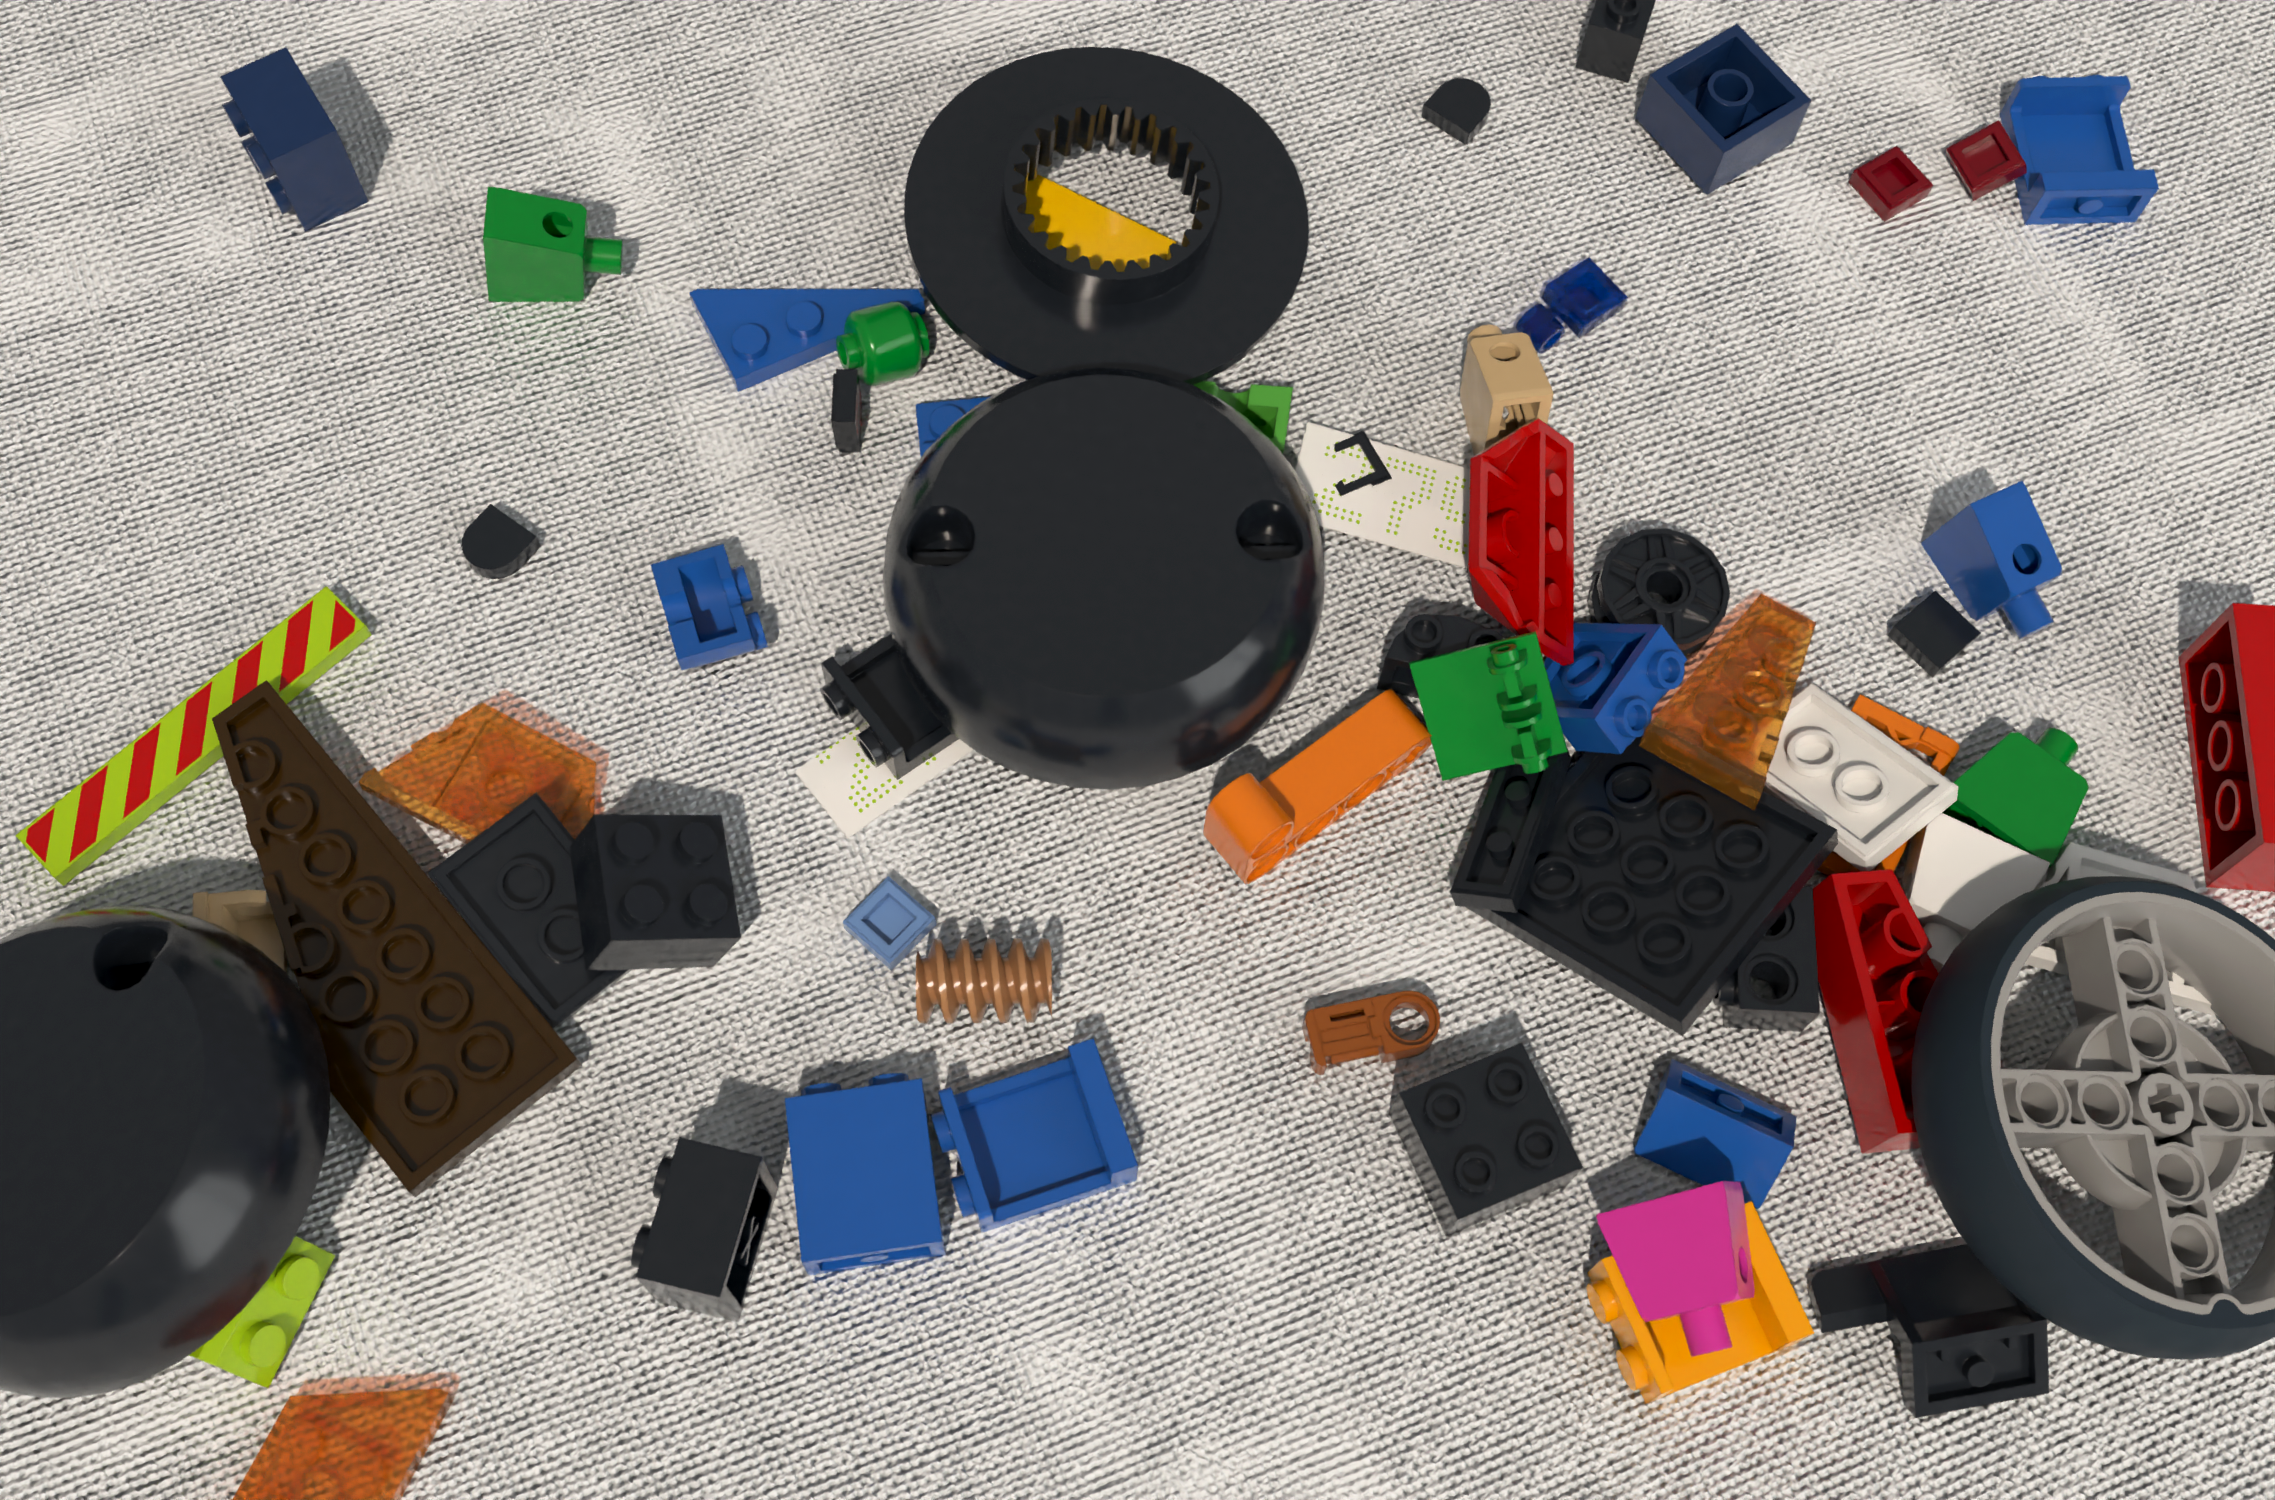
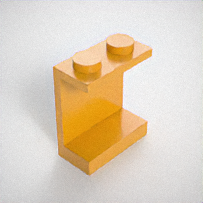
(1656, 1352)

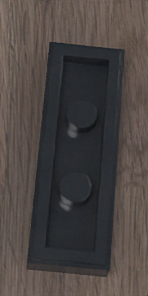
(1508, 836)

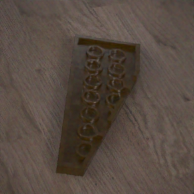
(413, 1010)

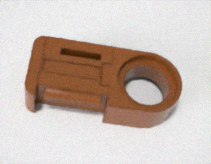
(1364, 1030)

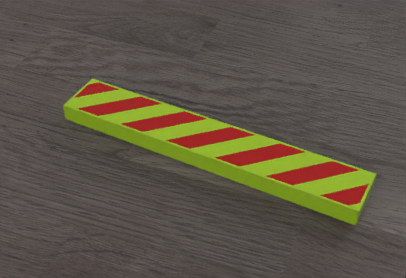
(185, 739)

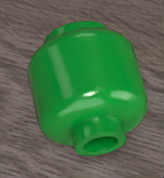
(883, 343)

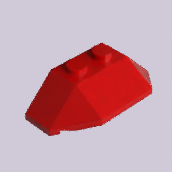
(1525, 535)

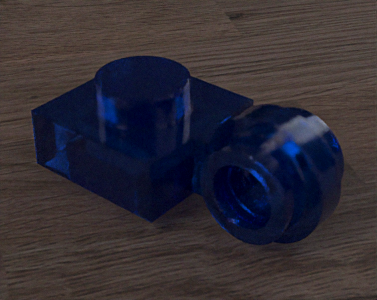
(1578, 298)

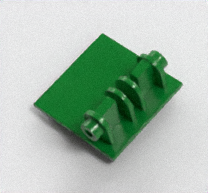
(1489, 707)

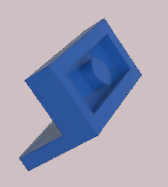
(1716, 1133)

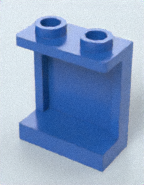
(2075, 151)
(1035, 1139)
(863, 1174)

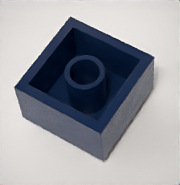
(1722, 108)
(291, 140)

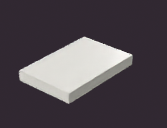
(1853, 779)

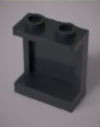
(885, 708)

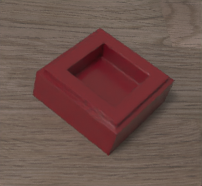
(1986, 160)
(1890, 183)

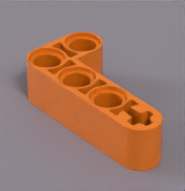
(1268, 821)

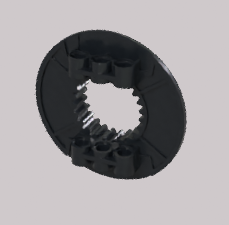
(1055, 315)

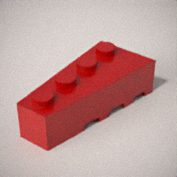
(1873, 991)

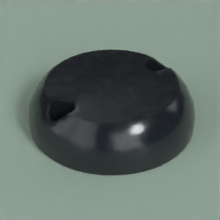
(1103, 578)
(148, 1141)

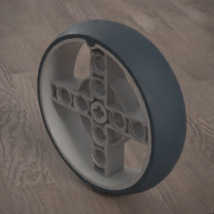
(2125, 1101)

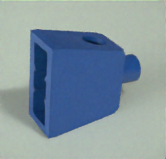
(1998, 559)

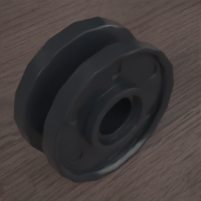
(1666, 565)

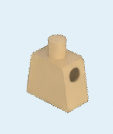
(1498, 374)

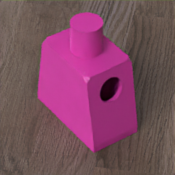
(1685, 1258)

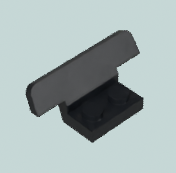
(1955, 1322)

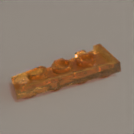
(1735, 703)

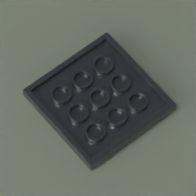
(1660, 881)

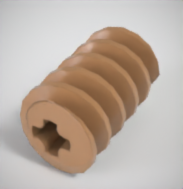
(984, 981)

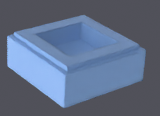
(889, 923)

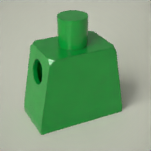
(541, 248)
(2023, 792)

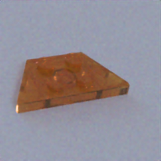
(483, 771)
(346, 1446)

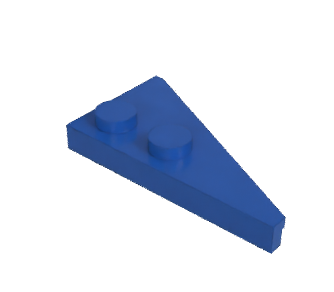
(781, 329)

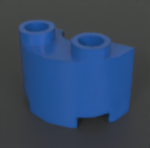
(706, 608)

